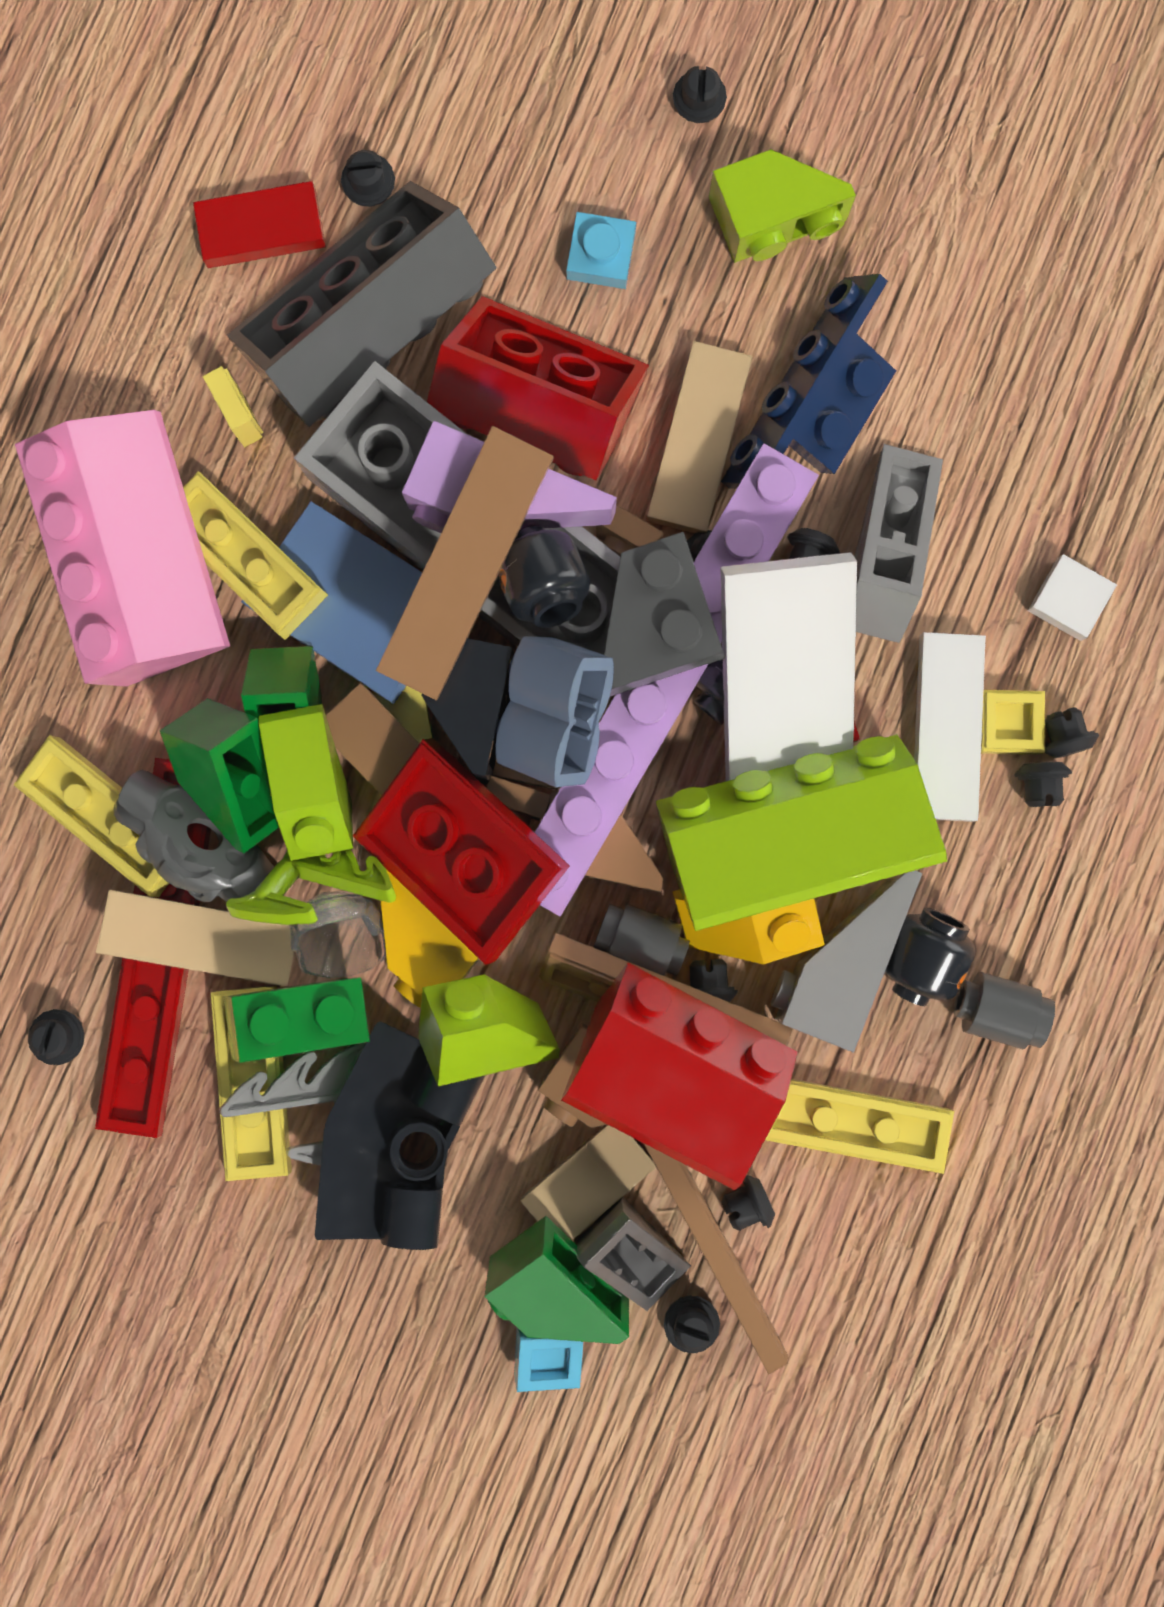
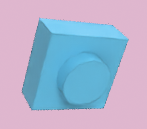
(601, 250)
(546, 1363)

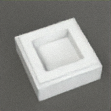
(1072, 597)

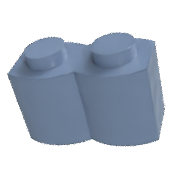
(554, 711)

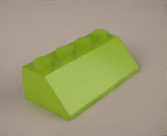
(799, 831)

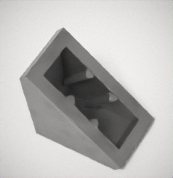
(630, 1255)

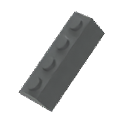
(363, 300)

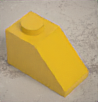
(760, 936)
(420, 946)

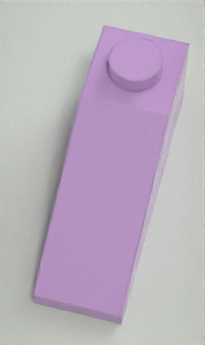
(446, 464)

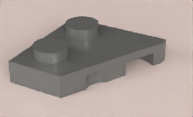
(659, 616)

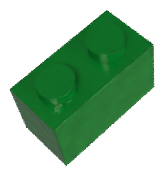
(296, 1019)

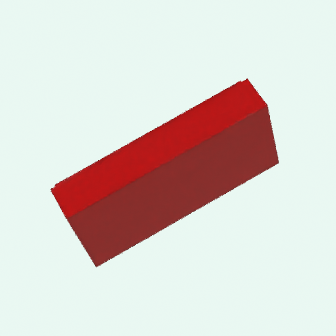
(259, 224)

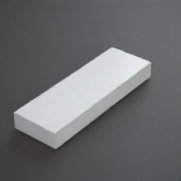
(950, 722)

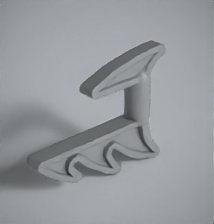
(291, 1091)

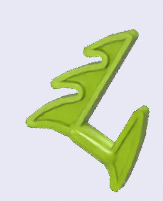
(340, 871)

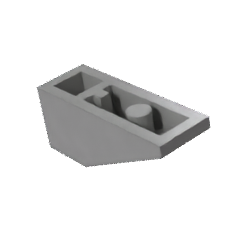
(895, 541)
(839, 981)

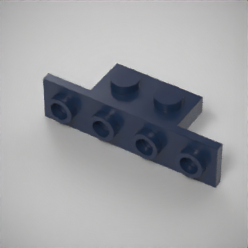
(826, 388)

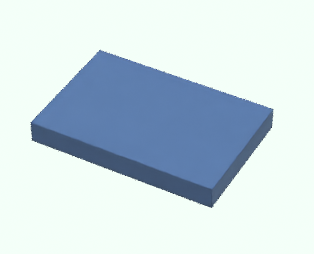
(364, 597)

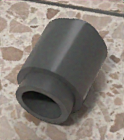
(642, 939)
(1004, 1011)

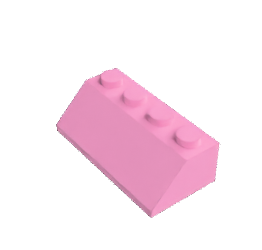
(122, 546)

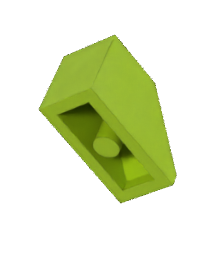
(306, 782)
(481, 1029)

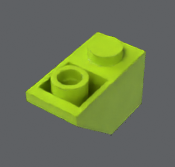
(774, 202)

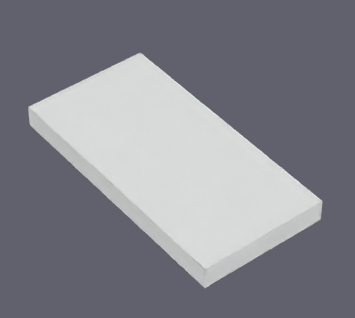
(788, 660)

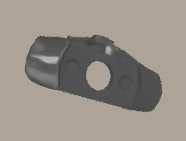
(161, 817)

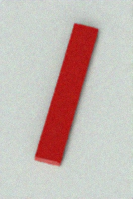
(146, 1025)

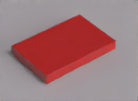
(460, 851)

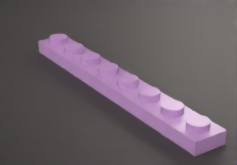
(644, 715)

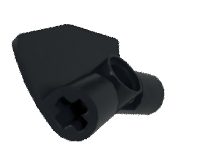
(363, 1177)

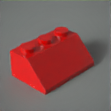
(536, 385)
(680, 1076)

